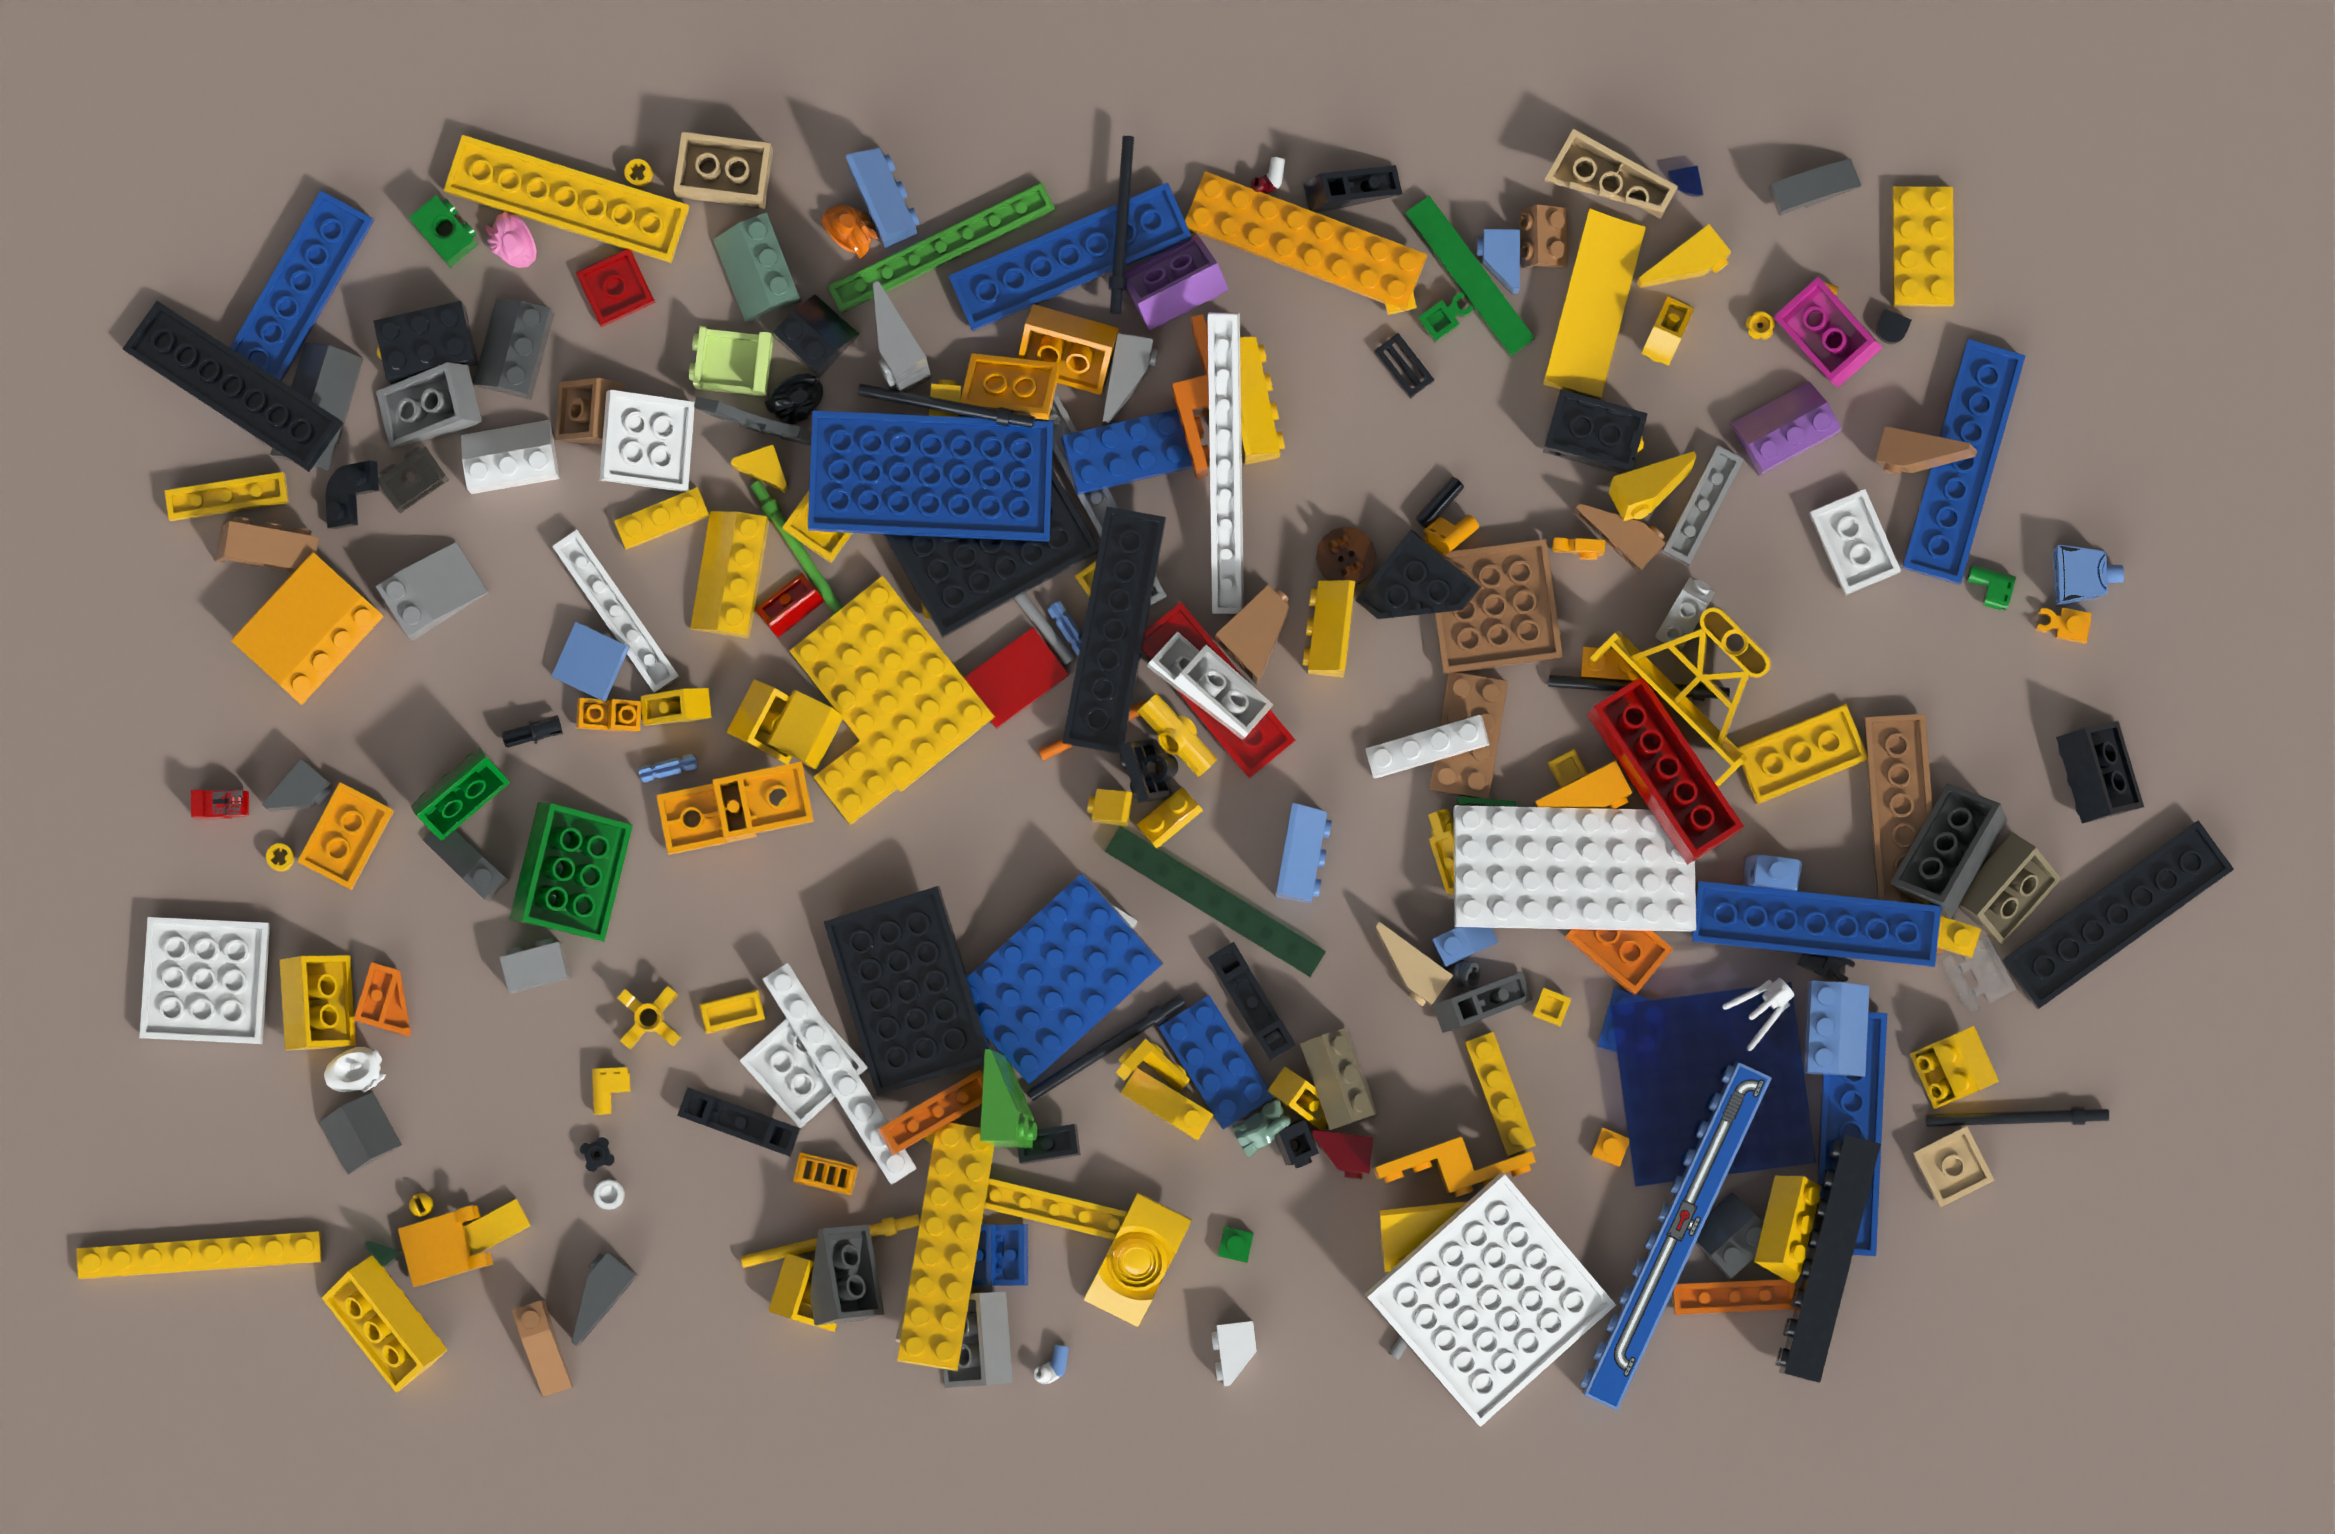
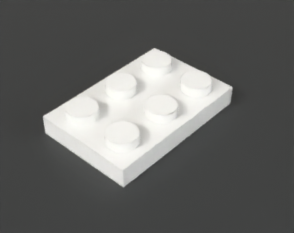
(1855, 542)

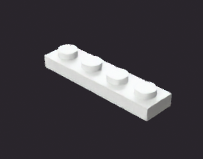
(1427, 746)

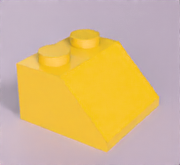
(758, 718)
(792, 1291)

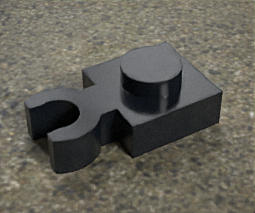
(1822, 964)

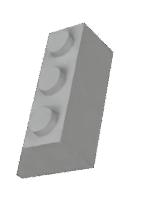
(985, 1344)

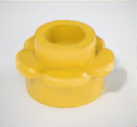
(1760, 317)

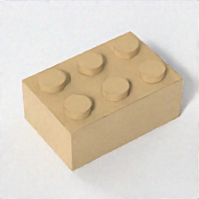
(723, 170)

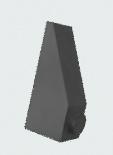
(468, 863)
(1482, 1002)
(602, 1290)

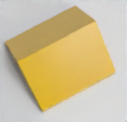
(805, 729)

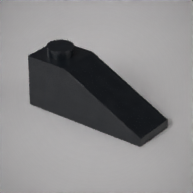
(1351, 187)

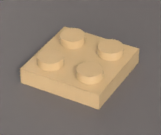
(1953, 1166)

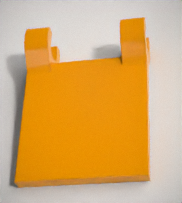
(440, 1247)

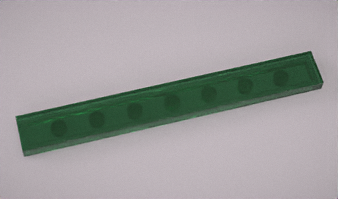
(1215, 901)

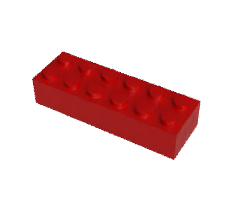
(1665, 770)

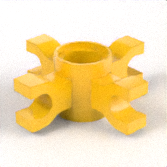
(639, 1029)

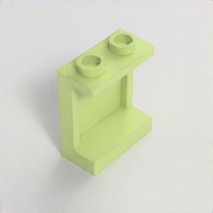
(731, 361)

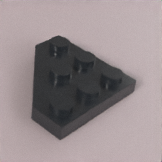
(1417, 583)

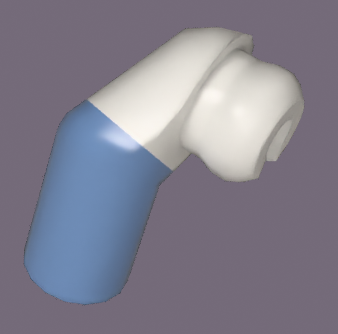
(1053, 1369)

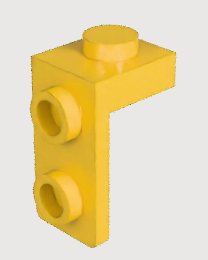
(1155, 1058)

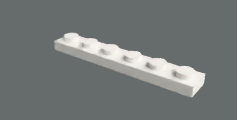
(615, 611)

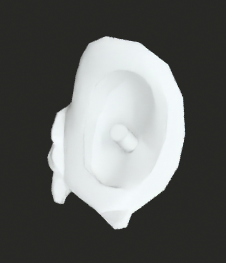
(354, 1070)

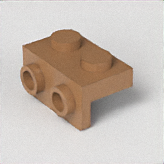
(1543, 236)

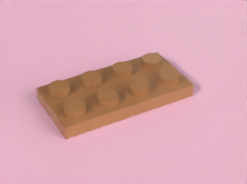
(1472, 771)

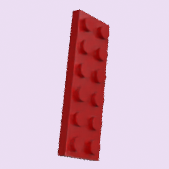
(1269, 735)

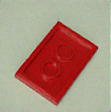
(1016, 676)

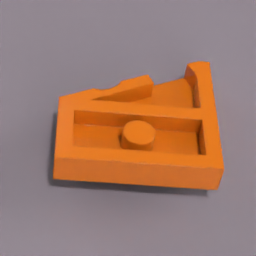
(383, 1000)

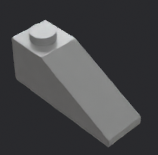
(1129, 368)

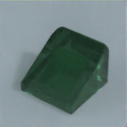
(383, 1254)

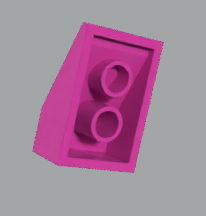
(1828, 332)

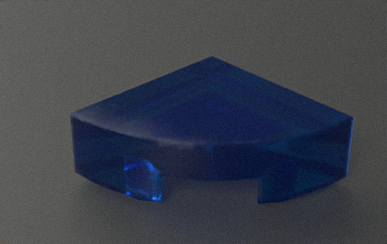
(1687, 181)

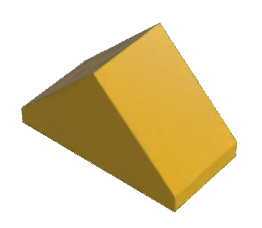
(762, 466)

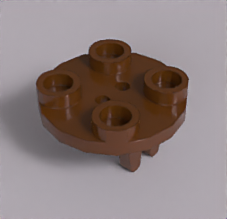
(1339, 544)

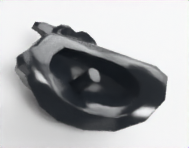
(795, 398)

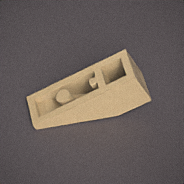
(1417, 971)

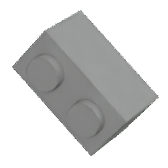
(534, 966)

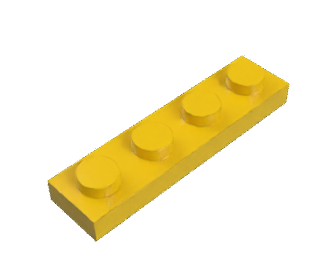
(226, 496)
(1500, 1093)

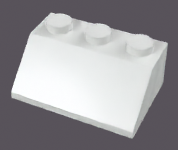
(509, 457)

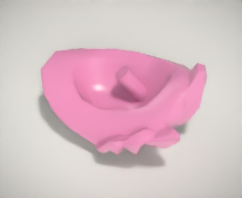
(512, 240)

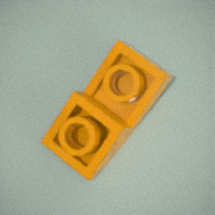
(608, 715)

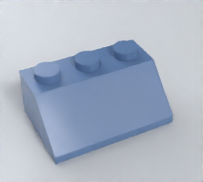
(883, 196)
(1303, 854)
(1836, 1028)

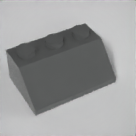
(514, 347)

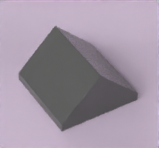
(360, 1132)

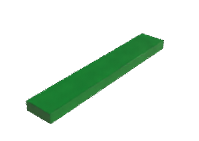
(1469, 276)

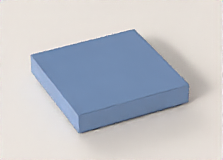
(590, 661)

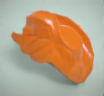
(849, 228)

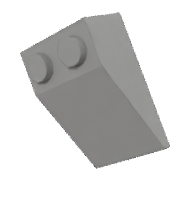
(429, 405)
(431, 590)

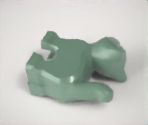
(1261, 1127)

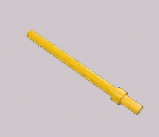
(888, 1226)

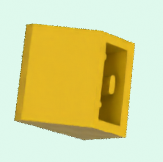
(1954, 1067)

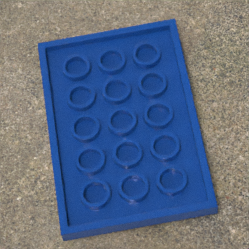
(1059, 977)

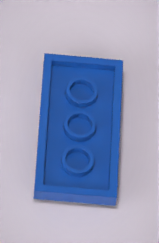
(1126, 451)
(1216, 1062)

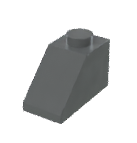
(299, 789)

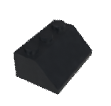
(2099, 772)

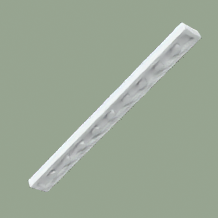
(1225, 462)

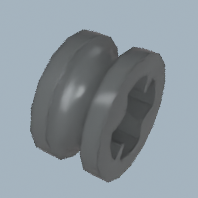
(1466, 974)

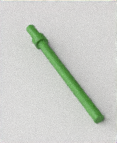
(772, 510)

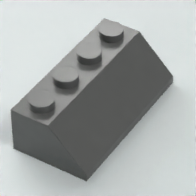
(1950, 849)

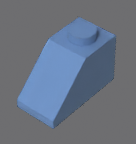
(1501, 256)
(1462, 943)

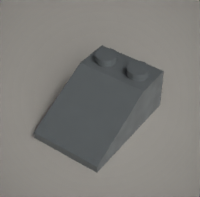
(845, 1277)

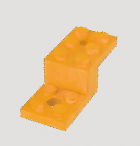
(735, 808)
(1454, 1166)

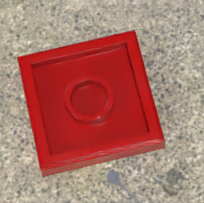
(615, 287)

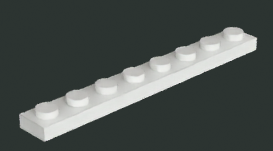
(836, 1069)

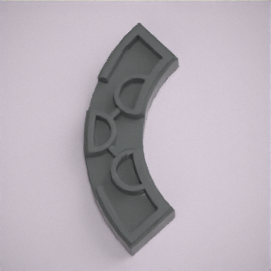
(753, 422)

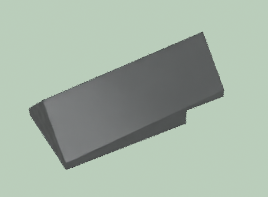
(329, 380)

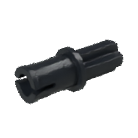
(532, 732)

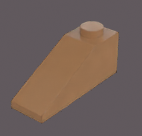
(1915, 451)
(1629, 538)
(542, 1347)

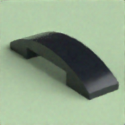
(1251, 1001)
(738, 1122)

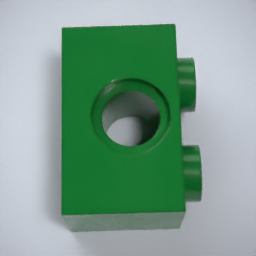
(450, 247)

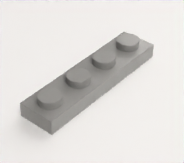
(1703, 505)

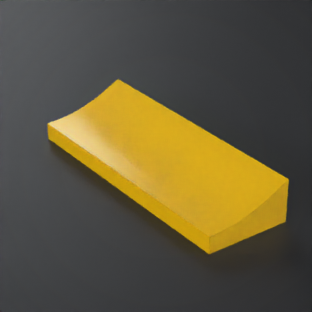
(1594, 305)

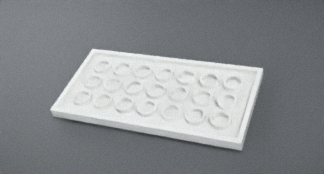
(1569, 870)

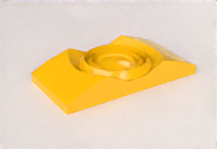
(1137, 1259)

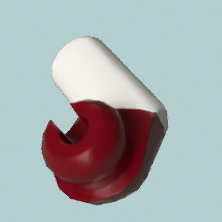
(1272, 180)

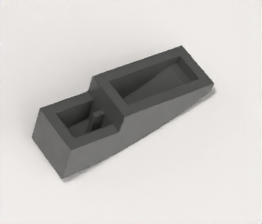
(1814, 186)

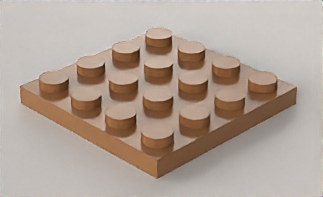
(1511, 614)

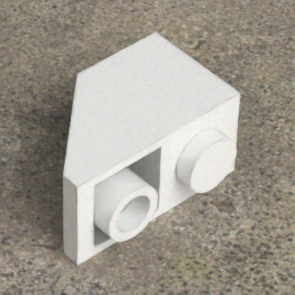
(1236, 1349)

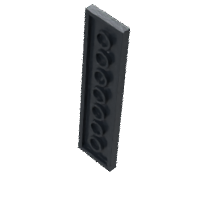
(233, 386)
(1114, 630)
(2117, 914)

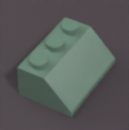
(756, 268)

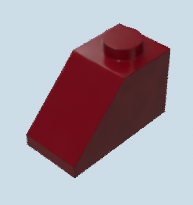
(1346, 1152)

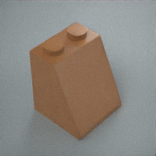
(1254, 632)

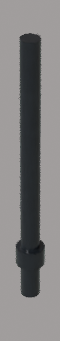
(1117, 281)
(1002, 416)
(1699, 692)
(1156, 1015)
(2076, 1116)

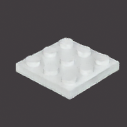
(647, 440)
(790, 1073)

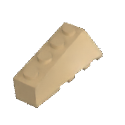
(1605, 173)

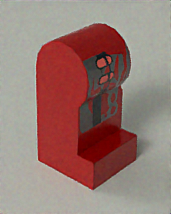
(219, 804)

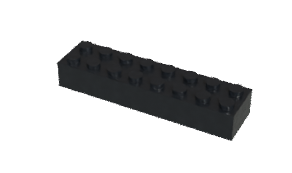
(1829, 1258)

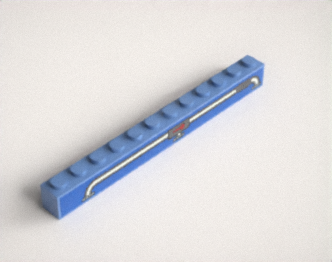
(1676, 1235)

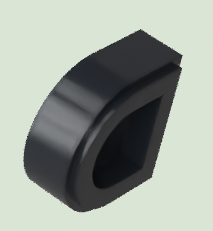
(1892, 327)

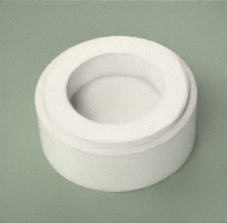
(609, 1194)

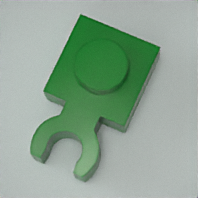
(1441, 319)

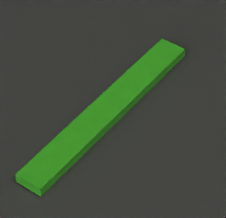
(942, 247)

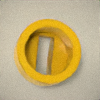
(426, 1201)

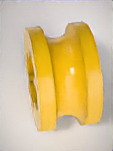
(629, 172)
(270, 856)

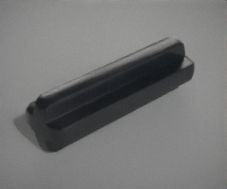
(1440, 502)

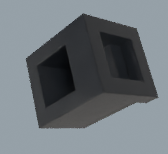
(1306, 1148)

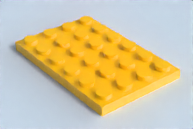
(892, 683)

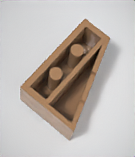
(264, 545)

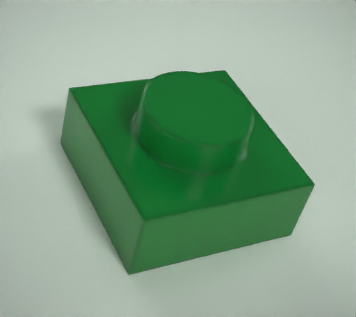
(1235, 1244)

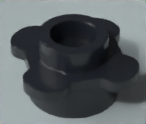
(589, 1150)

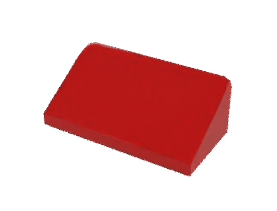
(789, 605)

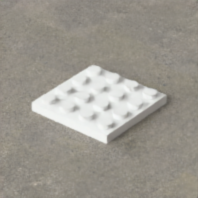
(204, 980)

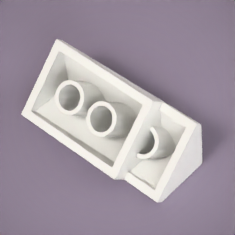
(1210, 684)

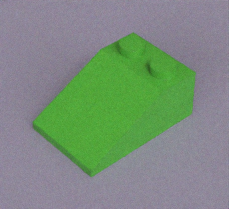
(1005, 1111)

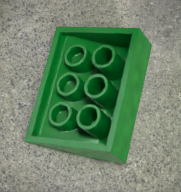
(571, 871)

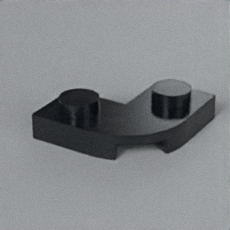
(342, 491)

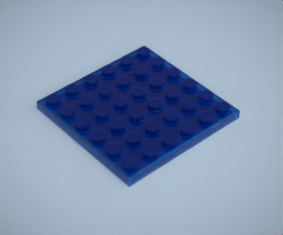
(1674, 1065)

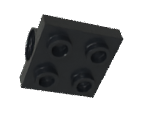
(1141, 761)

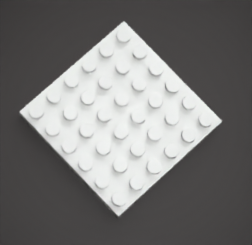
(1490, 1299)

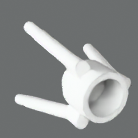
(1776, 995)

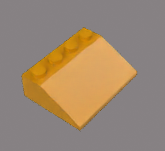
(307, 628)

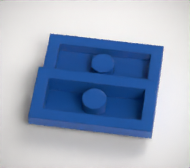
(1002, 1256)

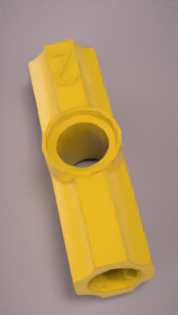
(1177, 734)

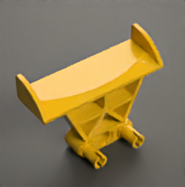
(1718, 626)

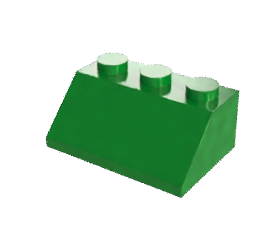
(460, 794)

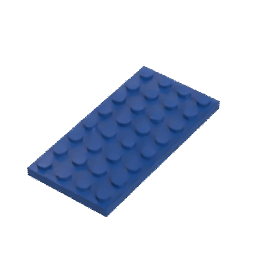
(929, 476)

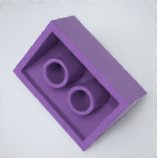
(1174, 282)
(1786, 427)

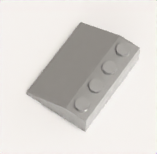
(902, 359)

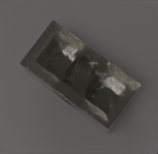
(428, 478)

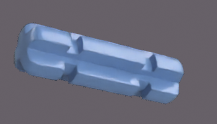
(1066, 625)
(668, 767)

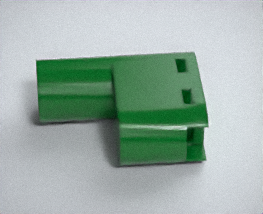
(1998, 586)

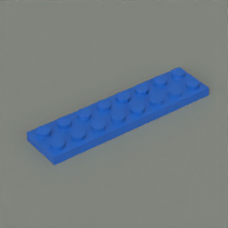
(1066, 258)
(301, 284)
(1958, 489)
(1817, 924)
(1856, 1109)

